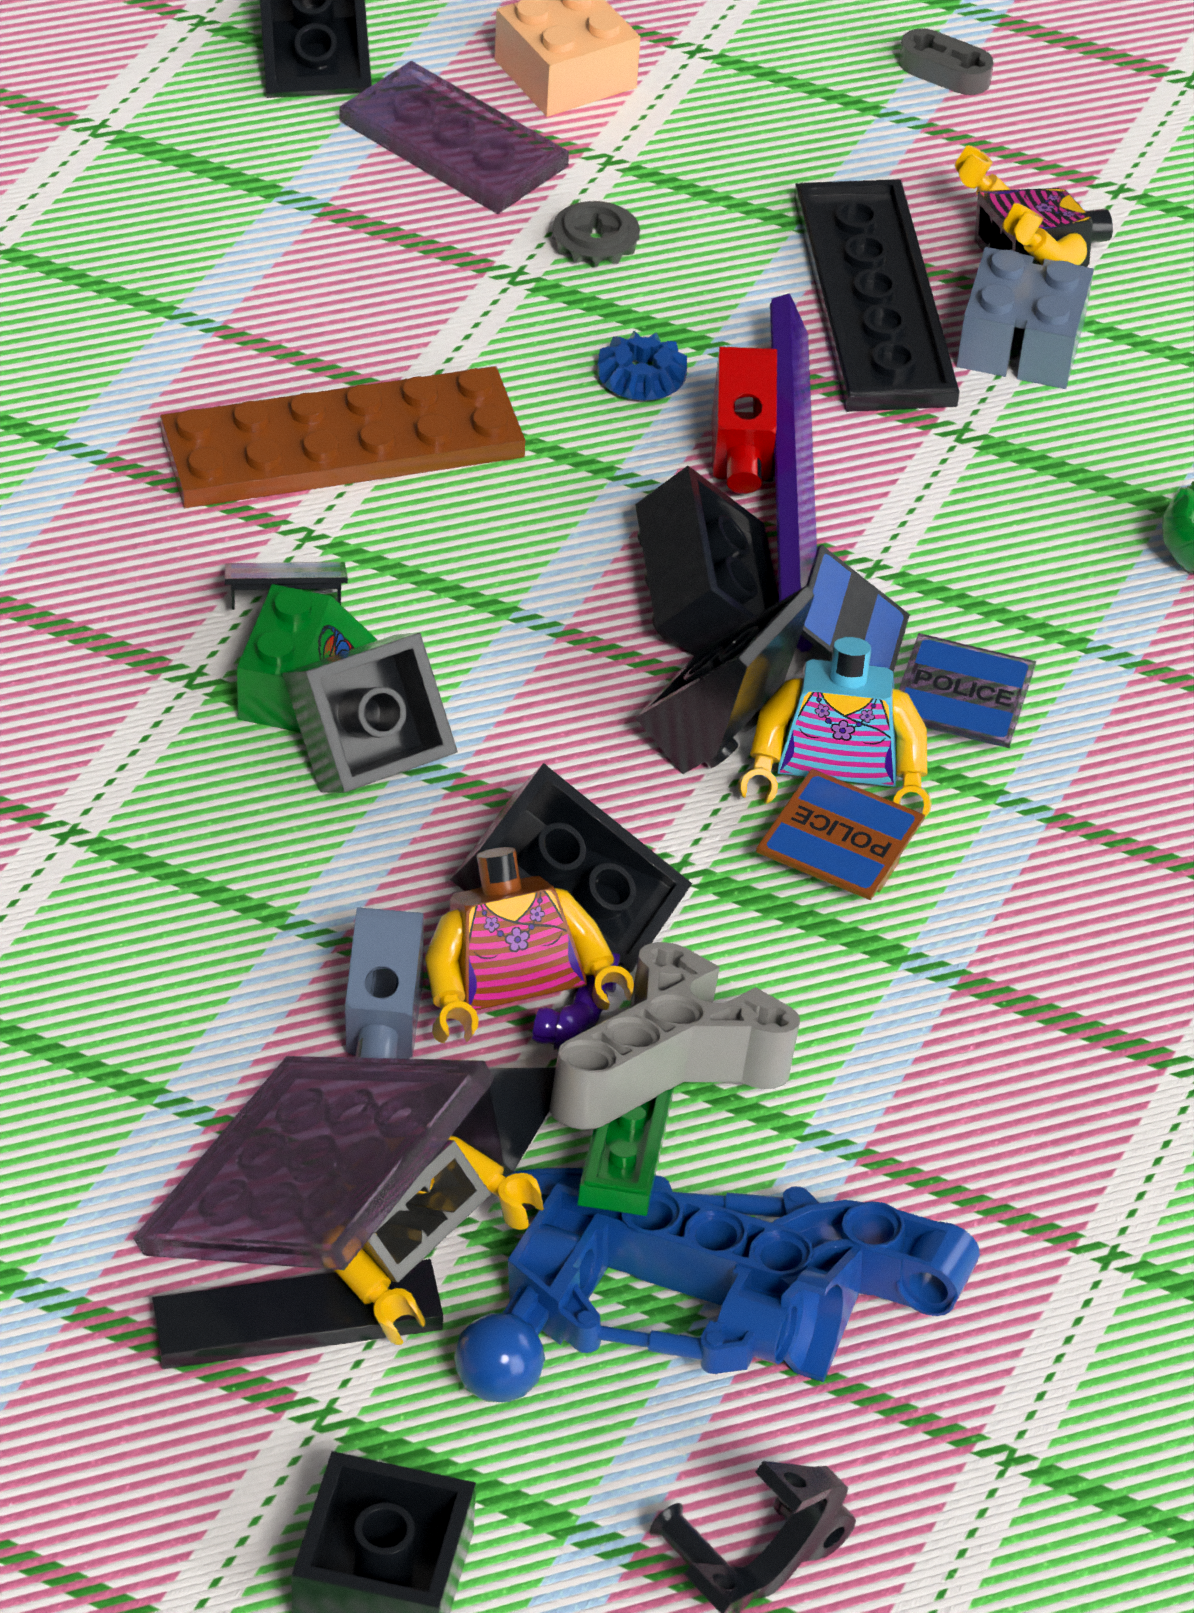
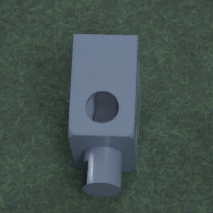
(384, 1003)

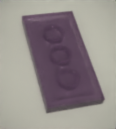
(454, 137)

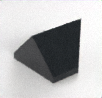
(509, 1114)

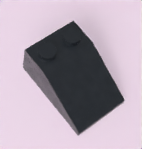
(315, 47)
(726, 686)
(587, 854)

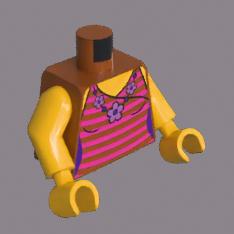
(513, 945)

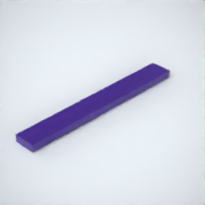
(793, 451)

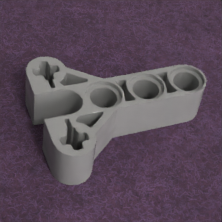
(670, 1039)

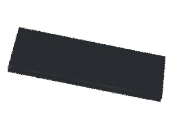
(875, 296)

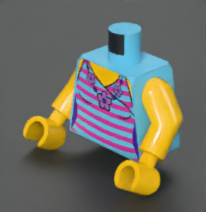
(844, 724)

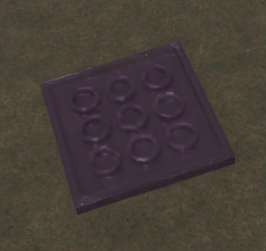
(315, 1161)

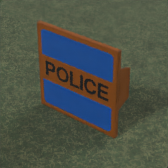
(841, 834)

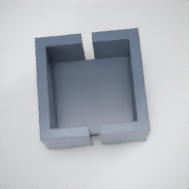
(1042, 299)

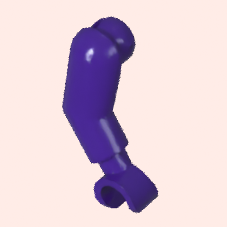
(574, 1019)

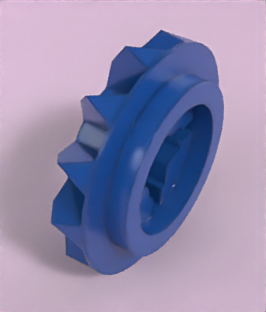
(640, 380)

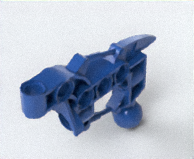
(779, 1283)

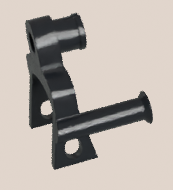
(814, 1528)

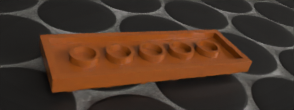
(341, 436)

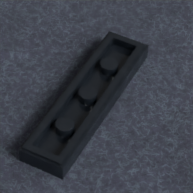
(281, 1317)

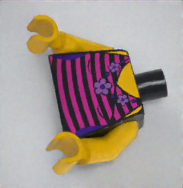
(1030, 221)

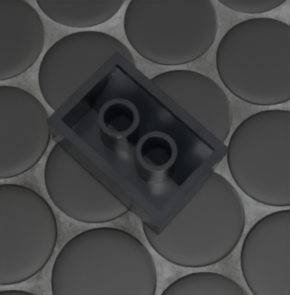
(702, 561)

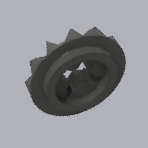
(615, 224)

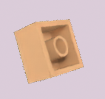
(566, 51)

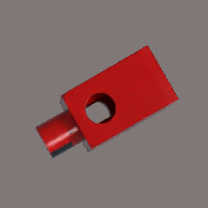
(744, 440)

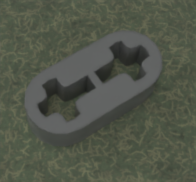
(946, 61)

